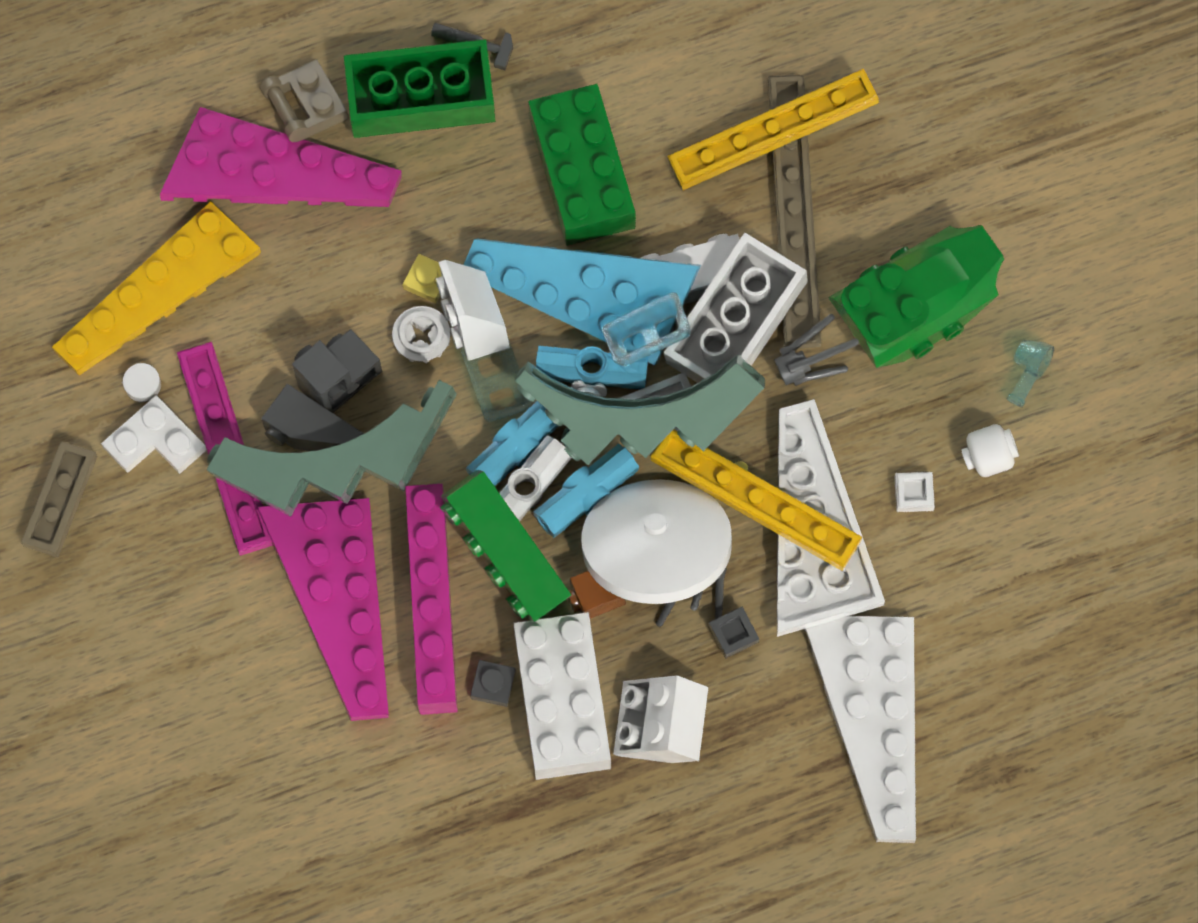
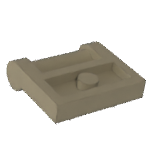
(314, 95)

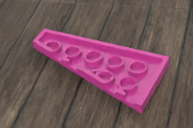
(262, 166)
(333, 576)

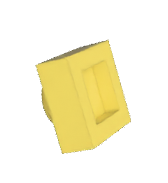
(422, 279)

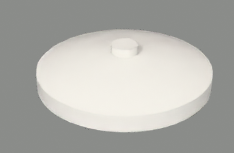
(656, 541)

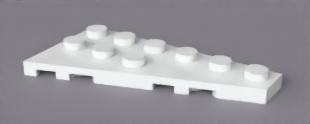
(807, 586)
(872, 698)

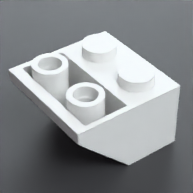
(471, 310)
(661, 719)

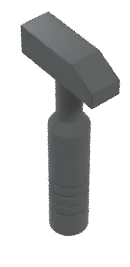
(454, 35)

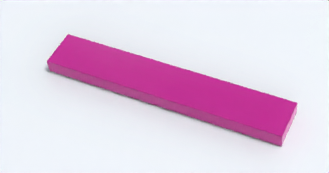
(216, 422)

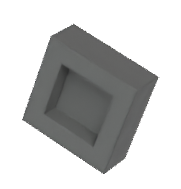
(733, 632)
(493, 683)

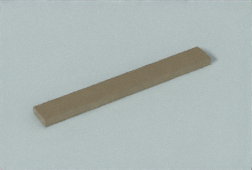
(795, 215)

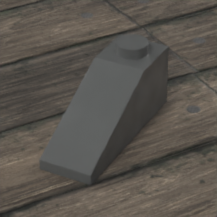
(304, 423)

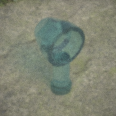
(1034, 360)

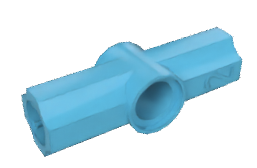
(567, 365)
(514, 444)
(585, 490)

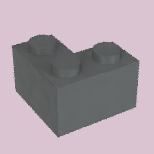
(336, 370)

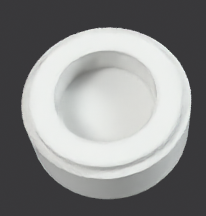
(141, 382)

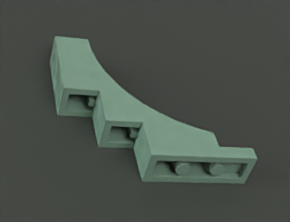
(386, 452)

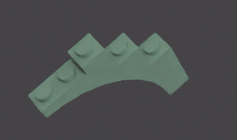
(643, 424)

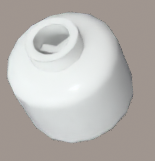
(990, 450)

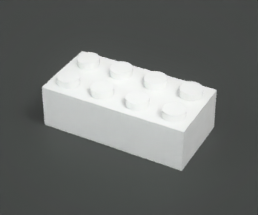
(738, 310)
(562, 696)

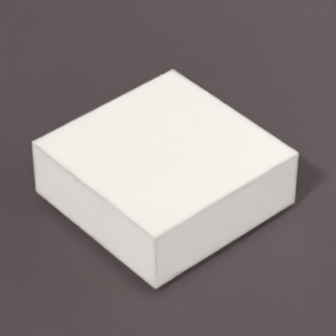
(914, 492)

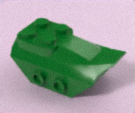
(921, 294)

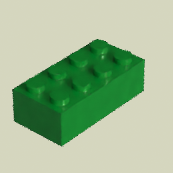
(419, 88)
(582, 164)
(505, 545)

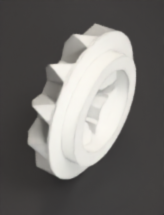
(422, 319)

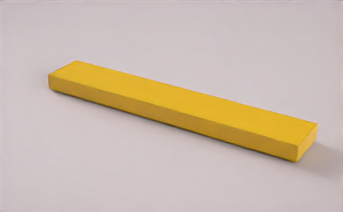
(773, 129)
(758, 500)

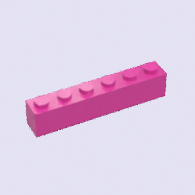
(431, 600)

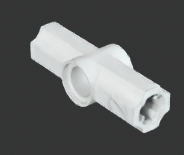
(538, 469)

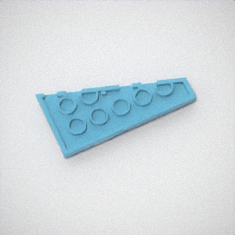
(582, 285)

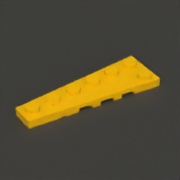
(180, 269)

